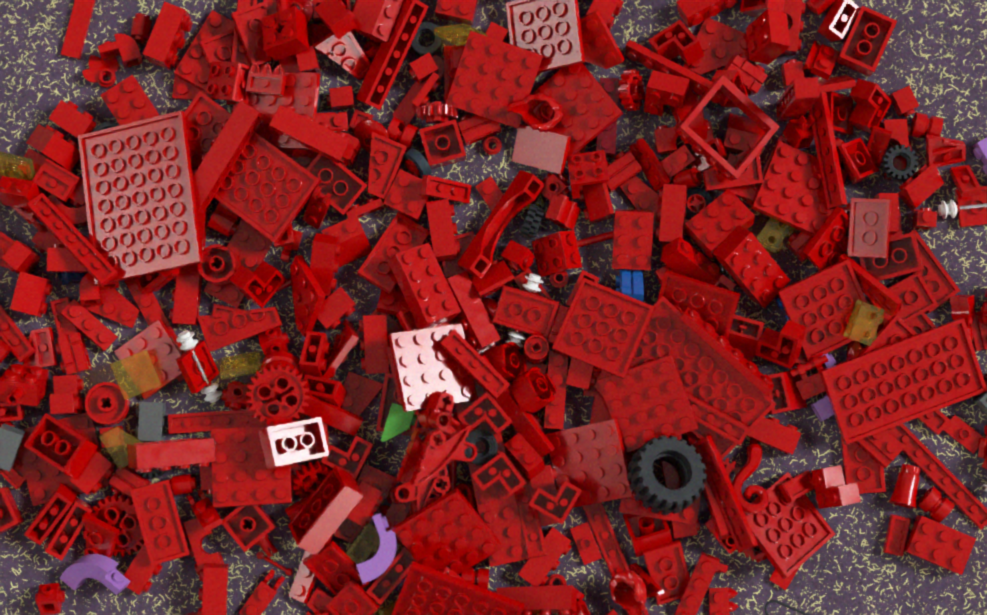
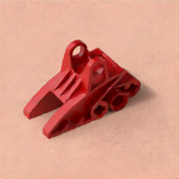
(439, 446)
(419, 496)

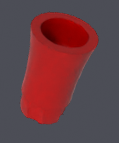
(906, 487)

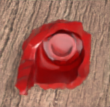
(538, 111)
(629, 591)

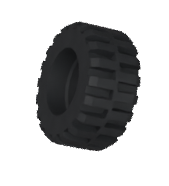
(682, 458)

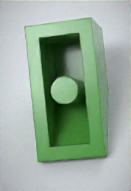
(398, 422)

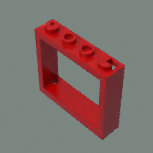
(745, 105)

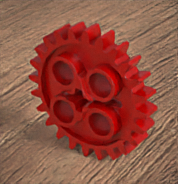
(269, 379)
(131, 531)

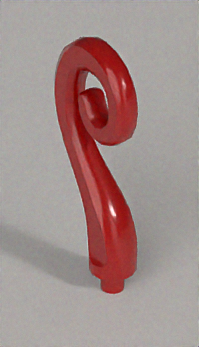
(754, 458)

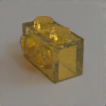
(773, 235)
(864, 323)

